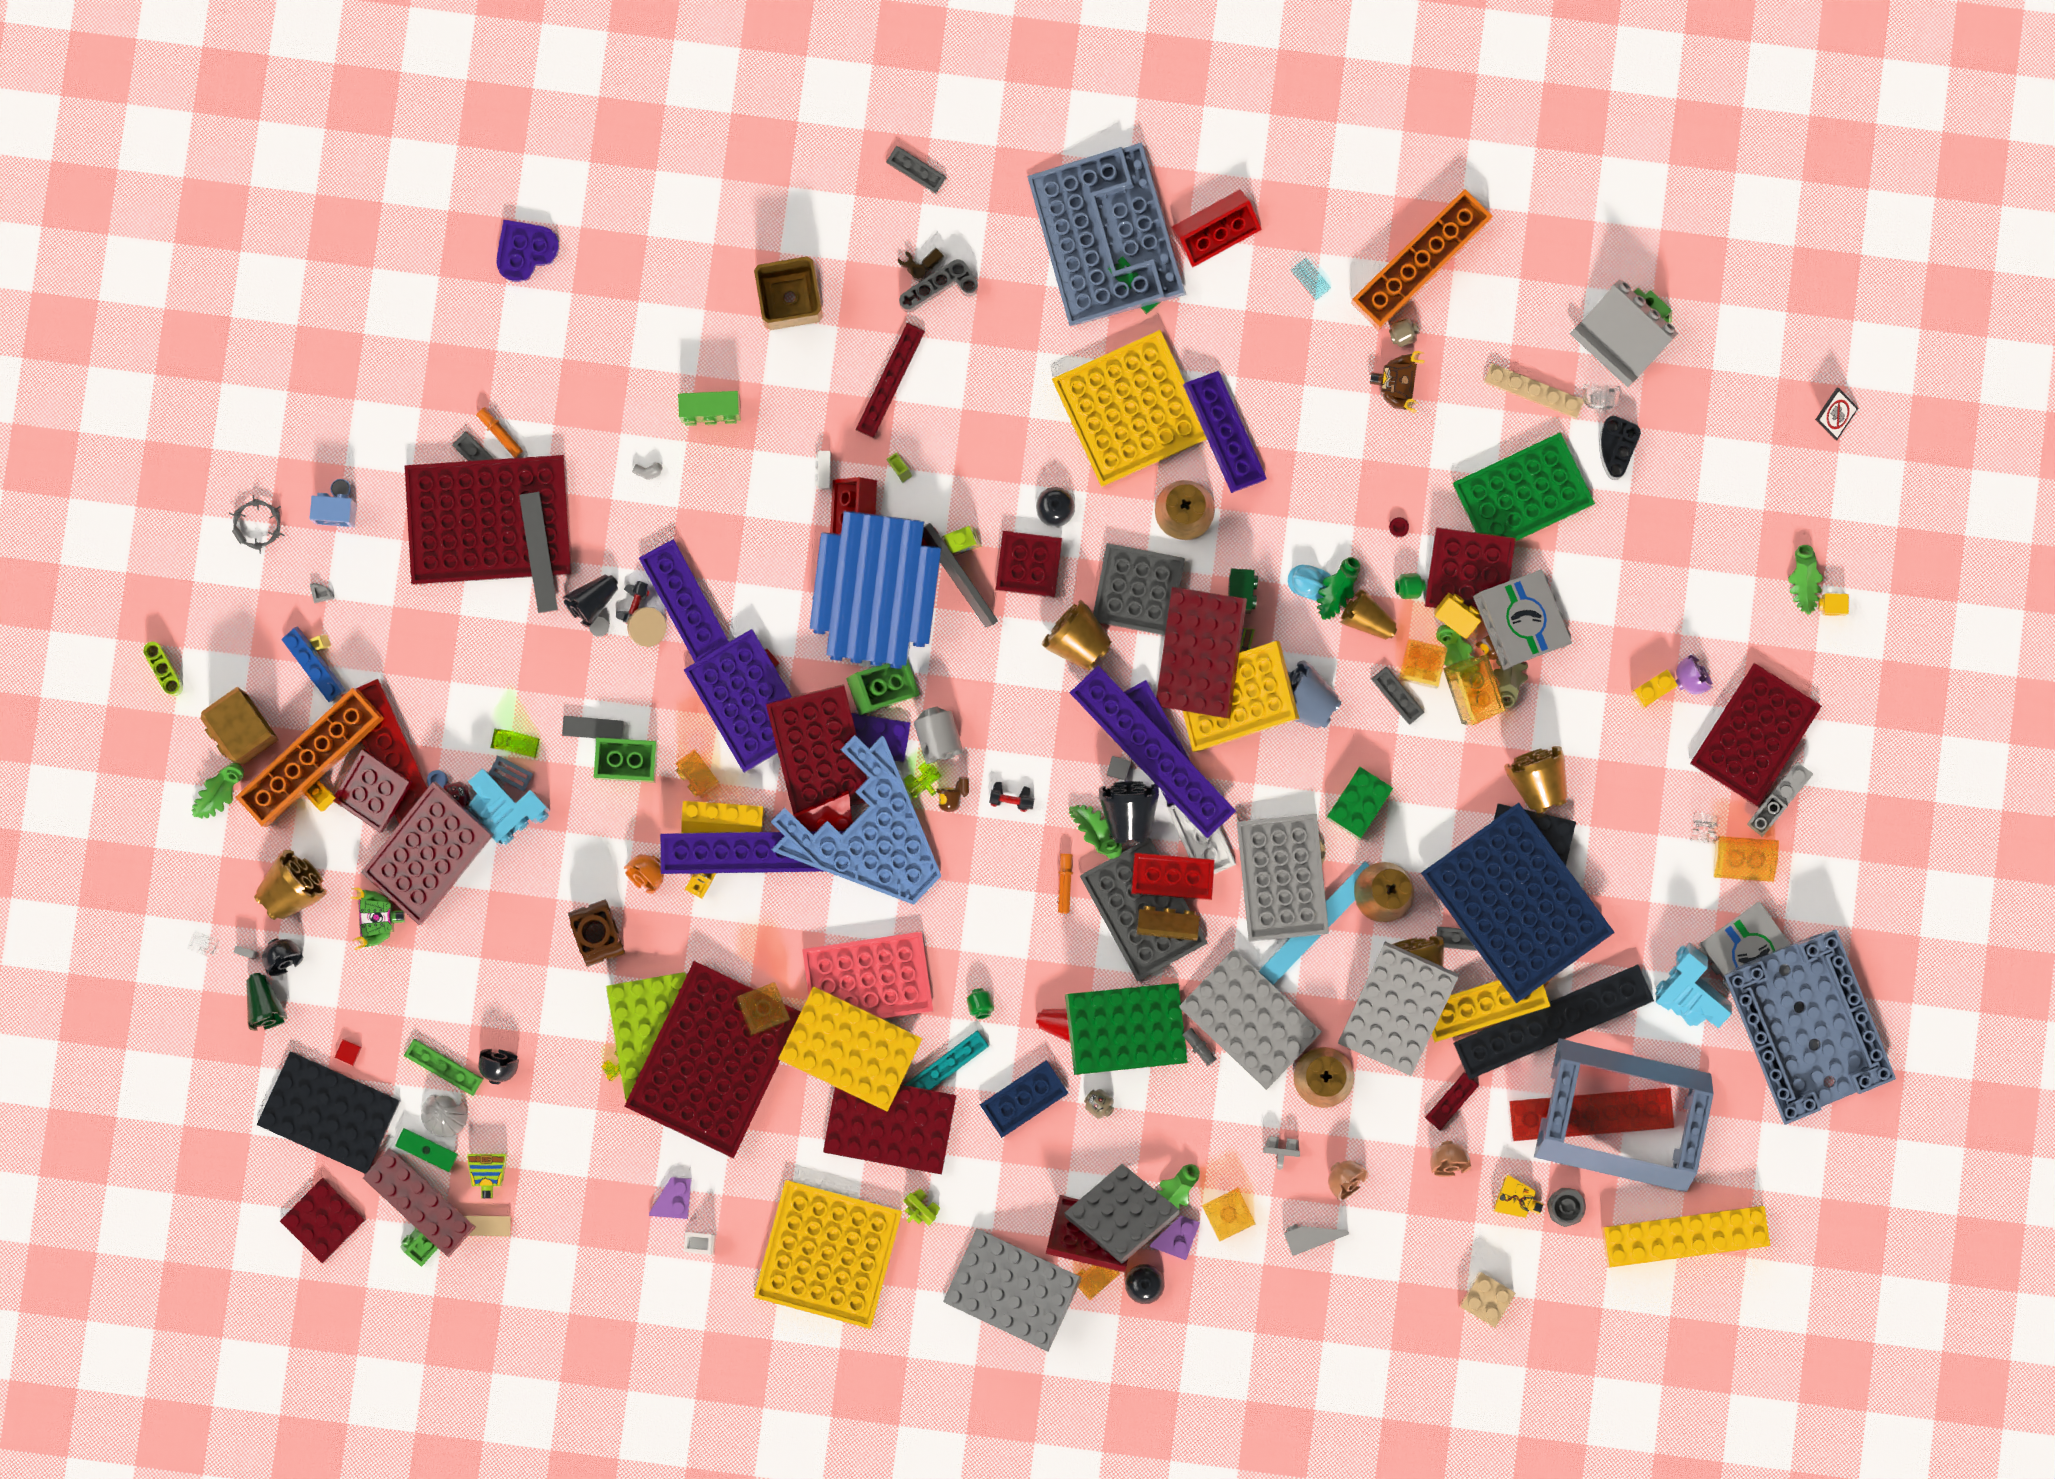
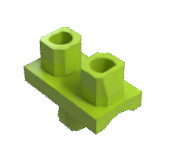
(917, 1210)

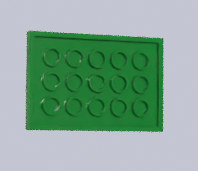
(1525, 491)
(1126, 1028)

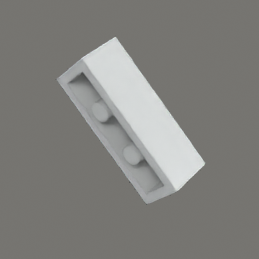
(823, 470)

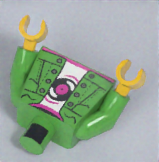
(375, 918)

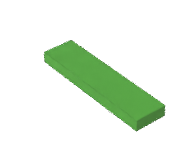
(443, 1067)

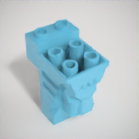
(500, 812)
(1690, 994)

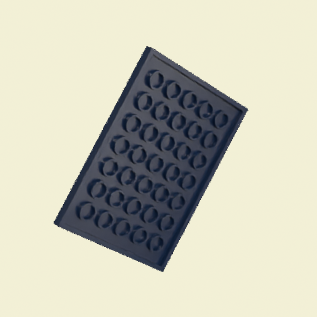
(1517, 903)

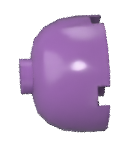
(1693, 676)

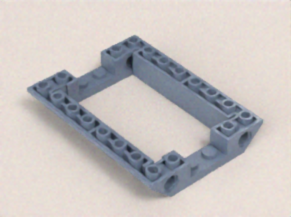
(1552, 1130)

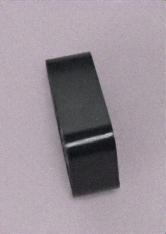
(1611, 441)

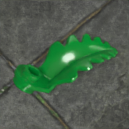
(1338, 588)

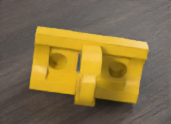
(698, 888)

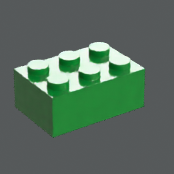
(1359, 803)

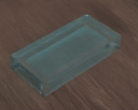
(1310, 279)

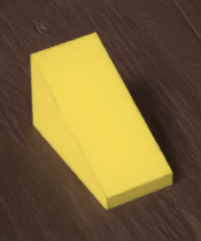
(320, 642)

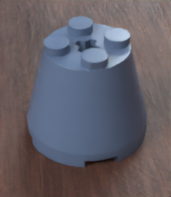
(1312, 696)

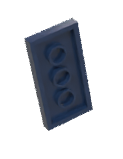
(1024, 1099)

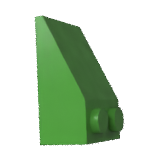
(882, 687)

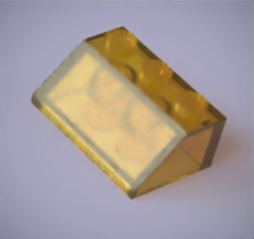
(1474, 689)
(1745, 858)

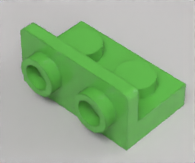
(418, 1247)

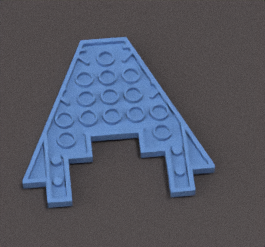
(882, 846)

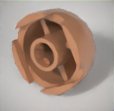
(1449, 1158)
(1345, 1178)

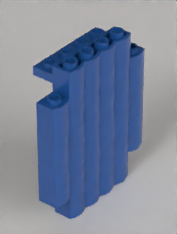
(875, 589)

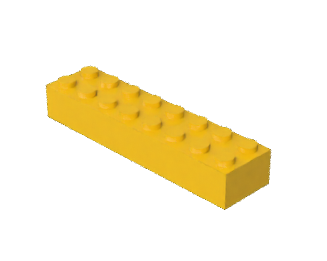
(1685, 1236)

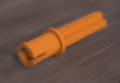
(499, 432)
(1065, 883)

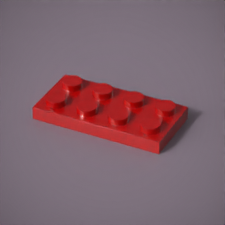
(1172, 876)

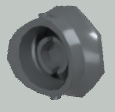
(1566, 1207)

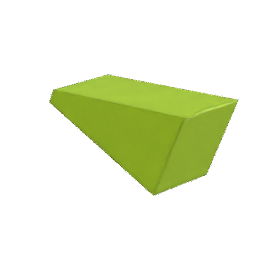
(899, 467)

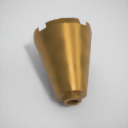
(1368, 617)

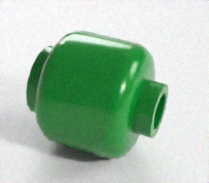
(1409, 586)
(980, 1003)

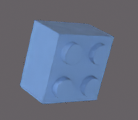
(333, 510)

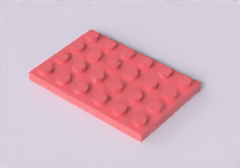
(874, 974)

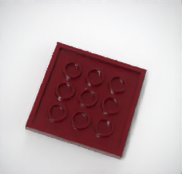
(1467, 564)
(1073, 1244)

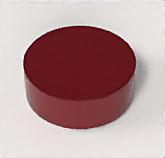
(1398, 527)

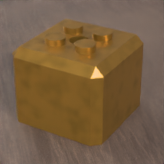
(787, 276)
(238, 727)

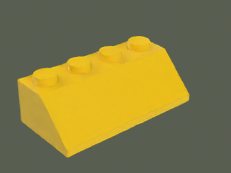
(720, 817)

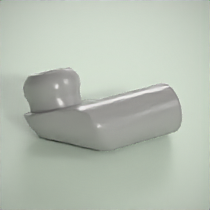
(649, 472)

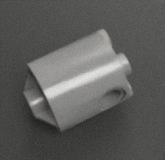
(937, 735)

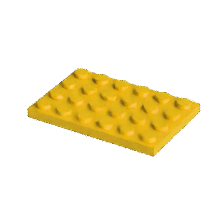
(1259, 702)
(850, 1049)

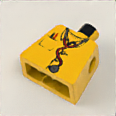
(1516, 1199)

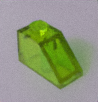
(514, 743)

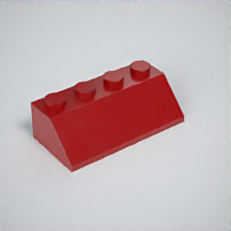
(1216, 228)
(851, 495)

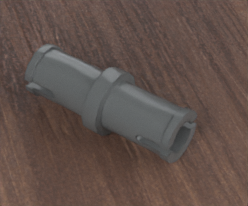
(1199, 1047)

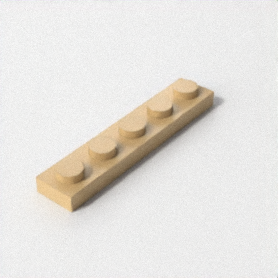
(1533, 391)

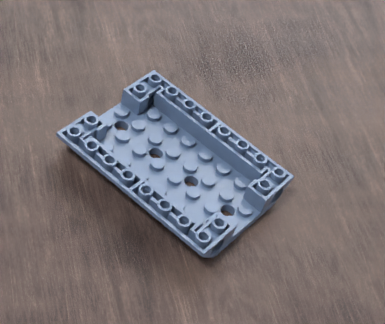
(1831, 1014)

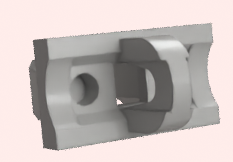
(1272, 1148)

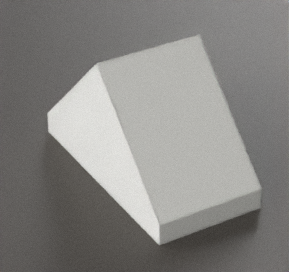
(700, 1243)

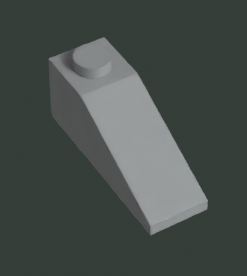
(1306, 1238)

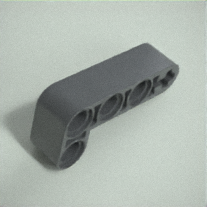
(936, 289)

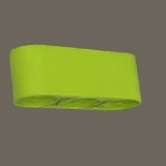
(156, 661)

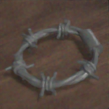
(238, 534)

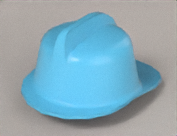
(1307, 581)

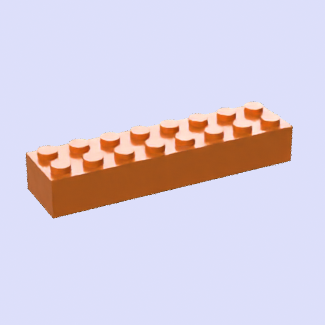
(1421, 259)
(309, 757)

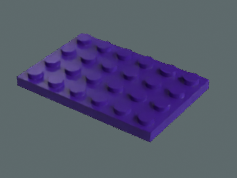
(735, 689)

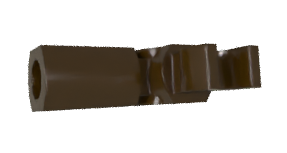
(918, 270)

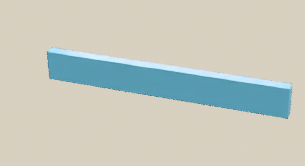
(1297, 946)

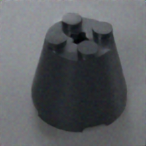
(1129, 809)

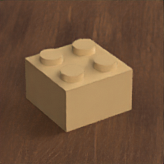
(1487, 1299)

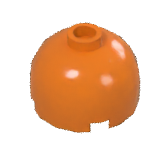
(645, 871)

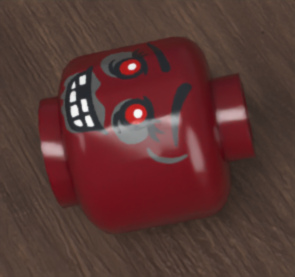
(458, 792)

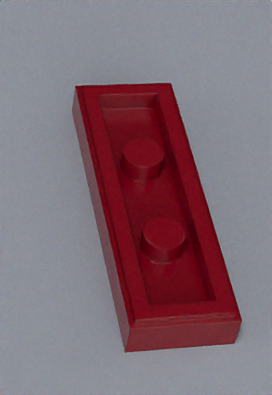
(1451, 1101)

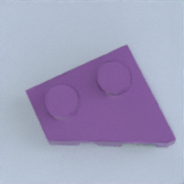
(673, 1200)
(1177, 1237)

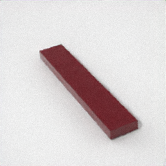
(890, 380)

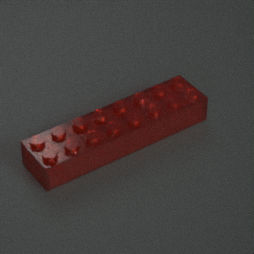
(1597, 1113)

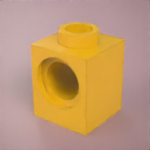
(1834, 604)

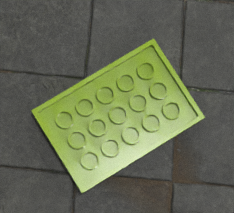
(637, 1017)

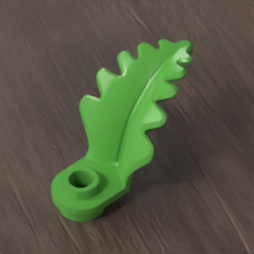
(1805, 579)
(1457, 648)
(218, 791)
(1095, 830)
(1177, 1189)

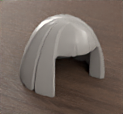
(443, 1116)

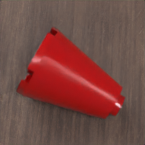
(1054, 1022)

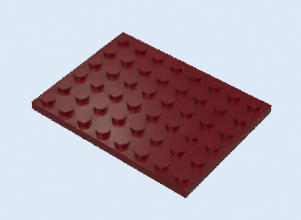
(470, 518)
(706, 1066)

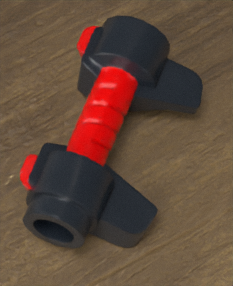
(639, 592)
(1023, 802)

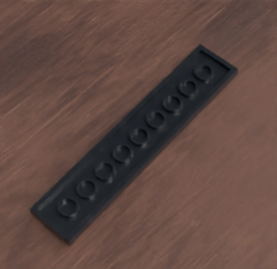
(1561, 1020)

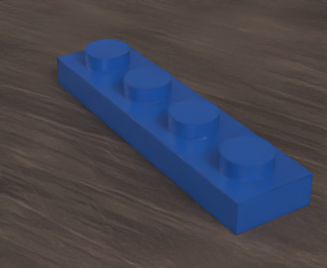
(313, 664)

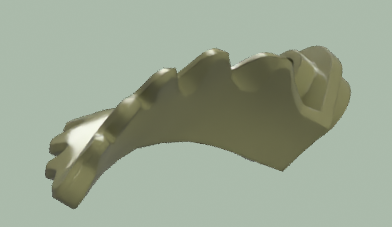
(1510, 681)

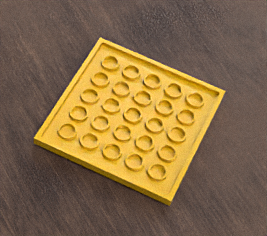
(1129, 408)
(828, 1254)

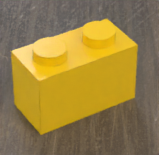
(1458, 615)
(1654, 689)

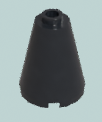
(591, 599)

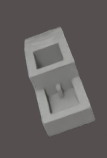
(1779, 799)

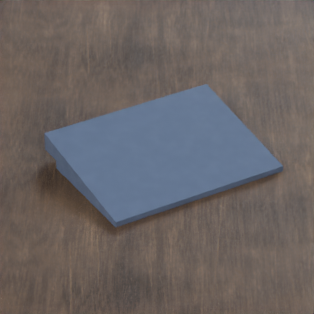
(1095, 216)

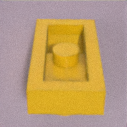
(320, 796)

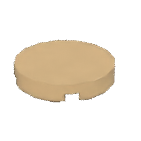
(646, 627)

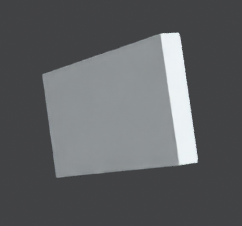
(1198, 845)

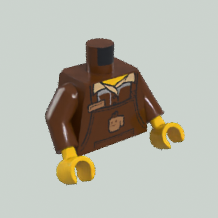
(1398, 381)

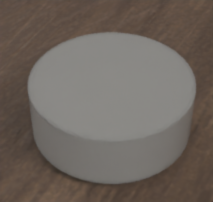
(600, 627)

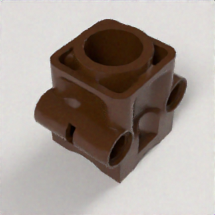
(610, 946)

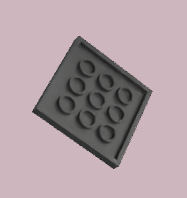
(1136, 588)
(1121, 1213)

